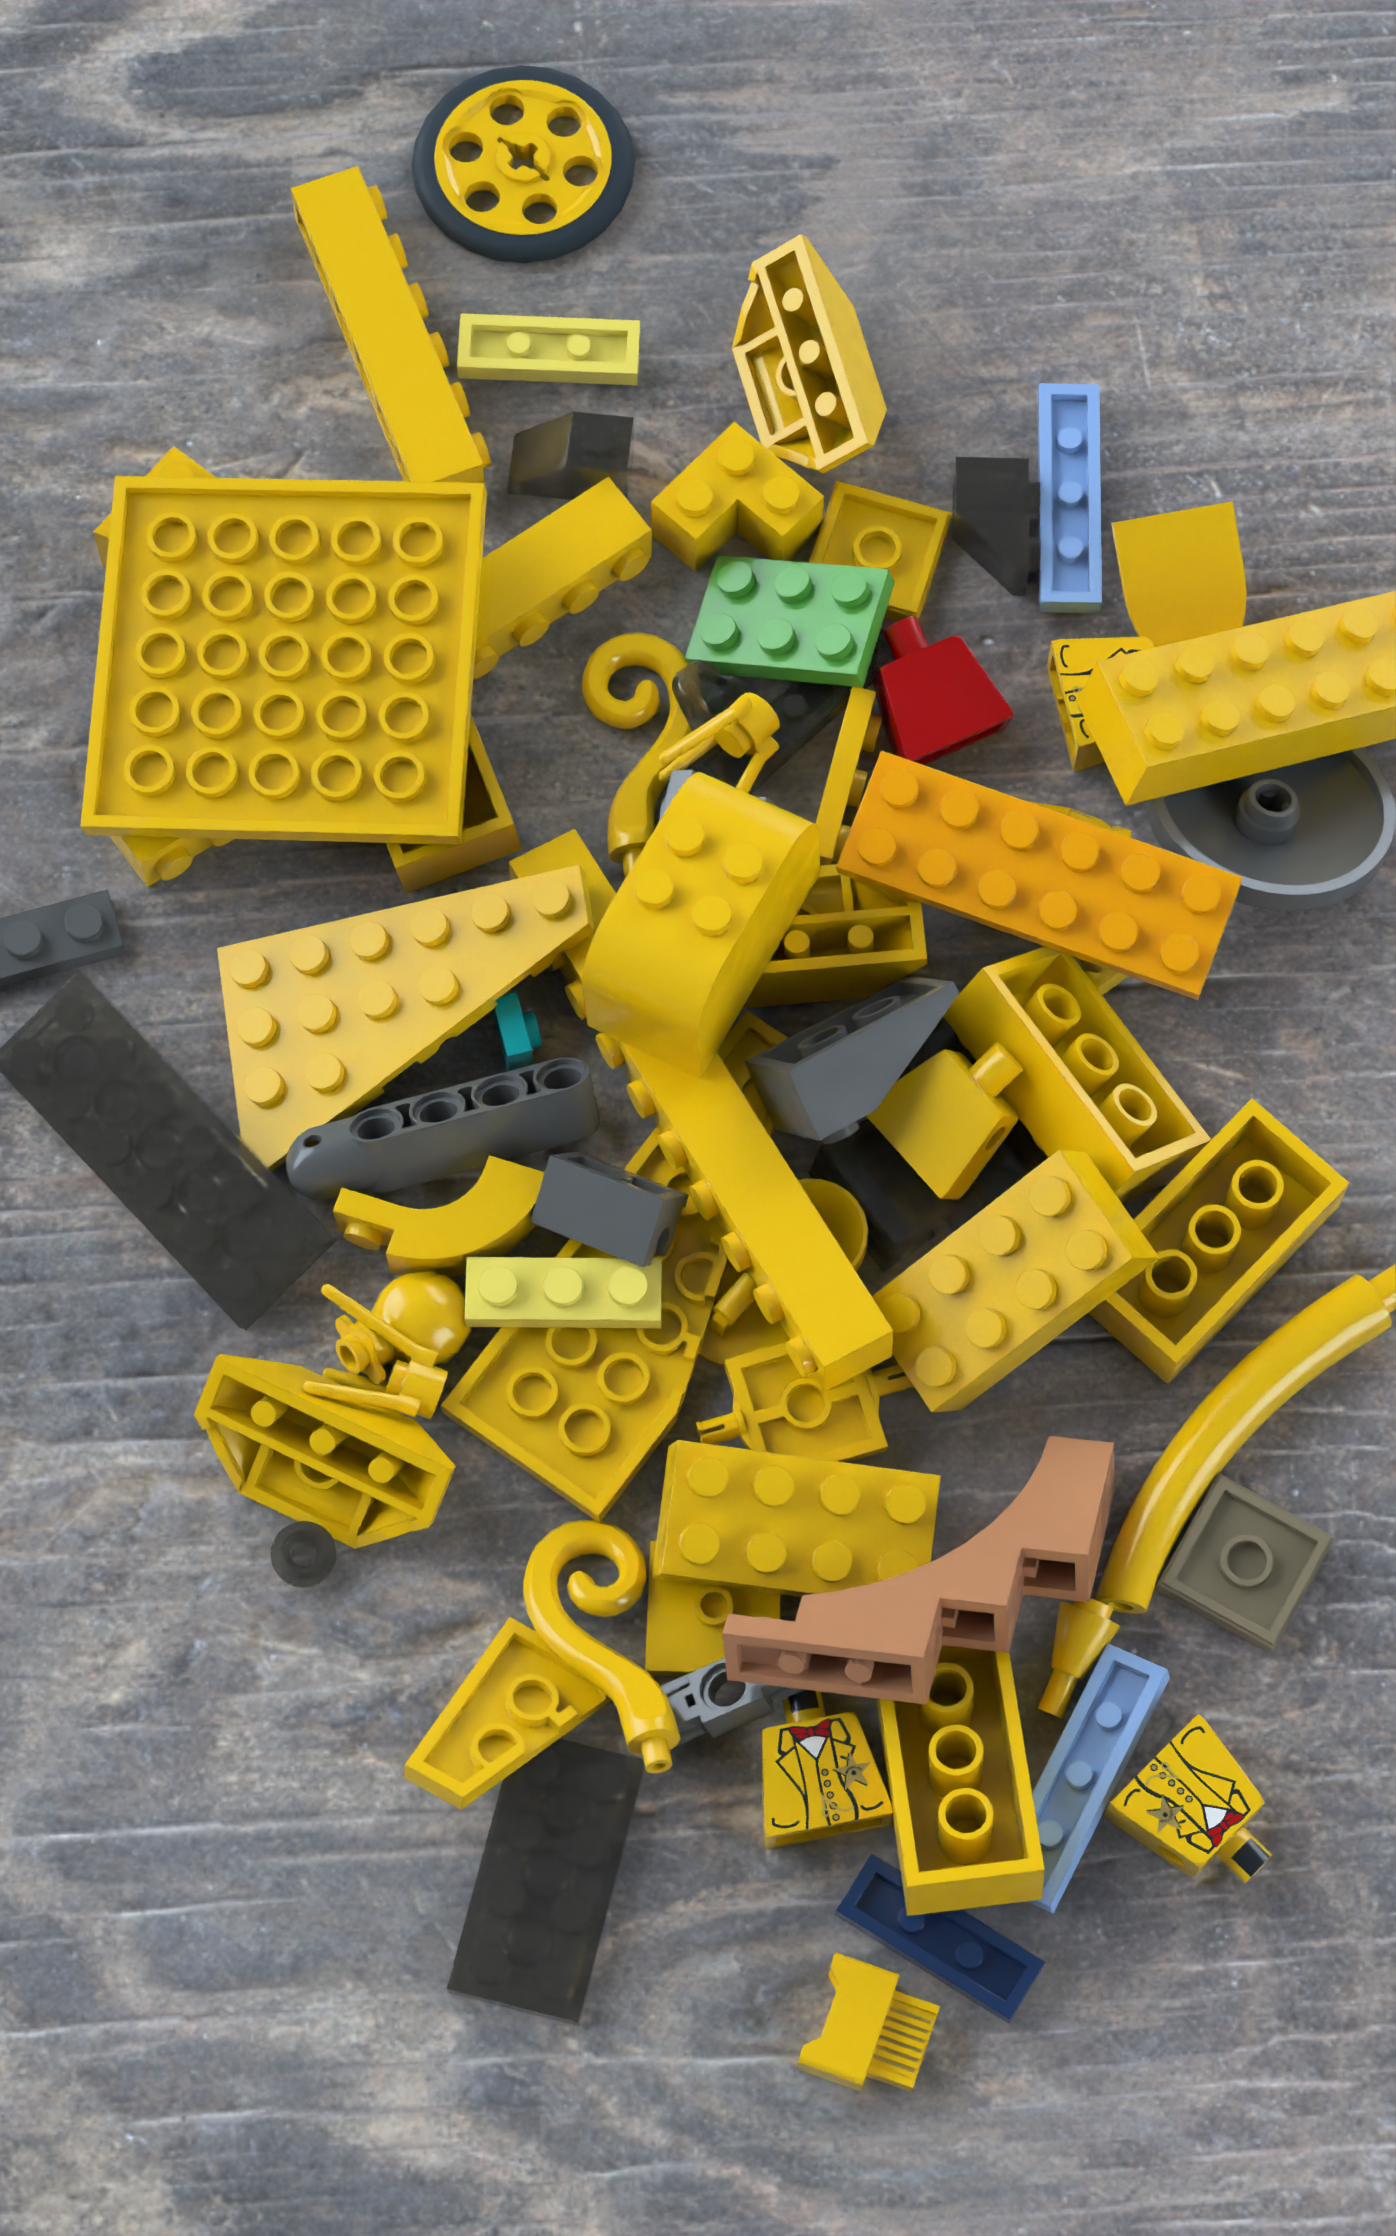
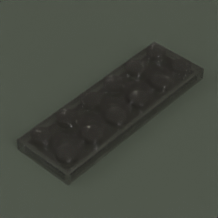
(163, 1150)

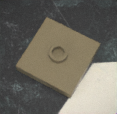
(1245, 1563)

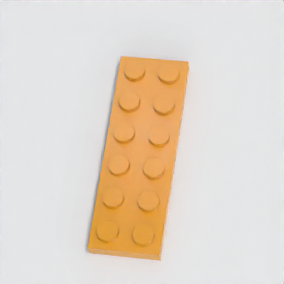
(1039, 875)

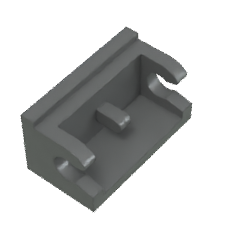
(608, 1207)

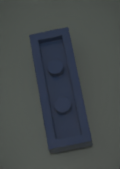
(943, 1944)

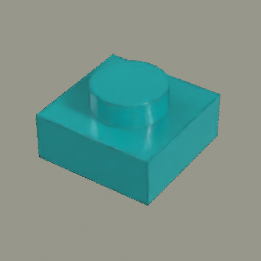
(516, 1032)

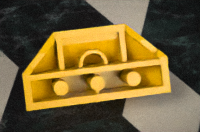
(806, 361)
(843, 944)
(318, 1457)

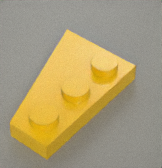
(501, 1717)

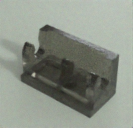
(895, 1199)

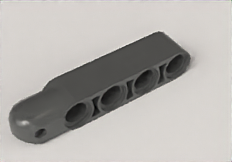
(447, 1131)

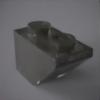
(992, 517)

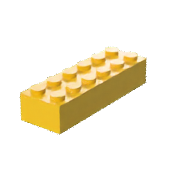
(1245, 699)

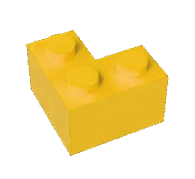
(738, 490)

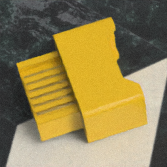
(869, 2029)

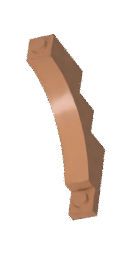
(890, 1633)

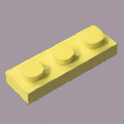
(548, 349)
(562, 1293)

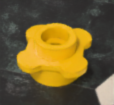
(362, 1349)

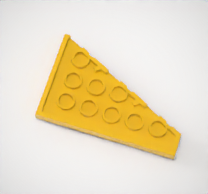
(357, 1000)

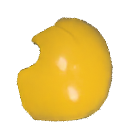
(425, 1310)

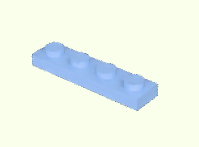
(1069, 498)
(1091, 1761)

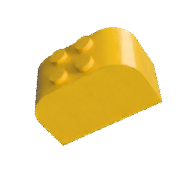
(698, 921)

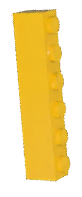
(386, 330)

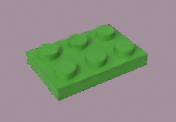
(791, 620)

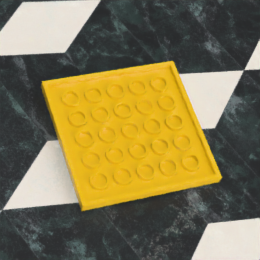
(286, 660)

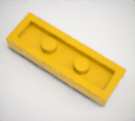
(844, 781)

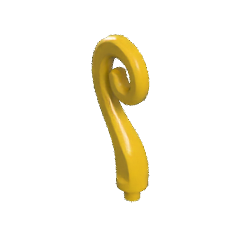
(634, 805)
(640, 1701)

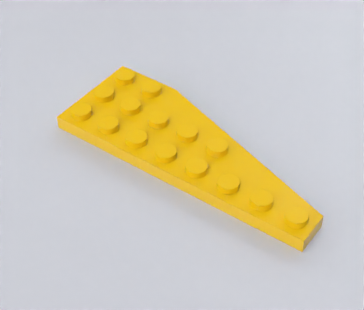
(598, 1401)

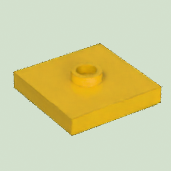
(689, 1621)

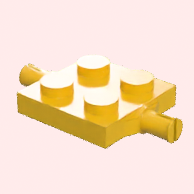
(792, 1416)

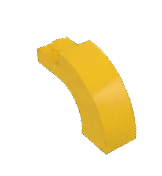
(480, 1224)

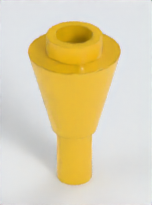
(1078, 1641)

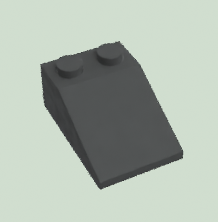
(848, 1061)

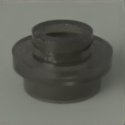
(303, 1534)

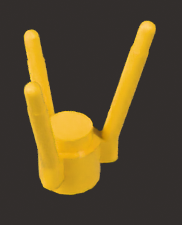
(738, 730)
(412, 1386)

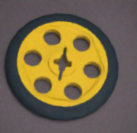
(504, 231)

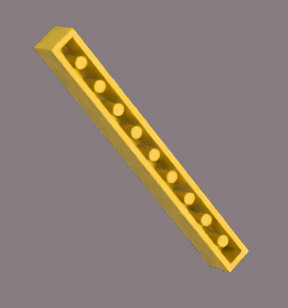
(523, 589)
(736, 1176)

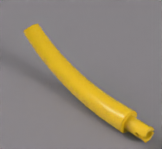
(1226, 1420)

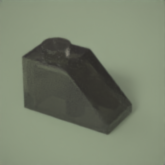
(572, 455)

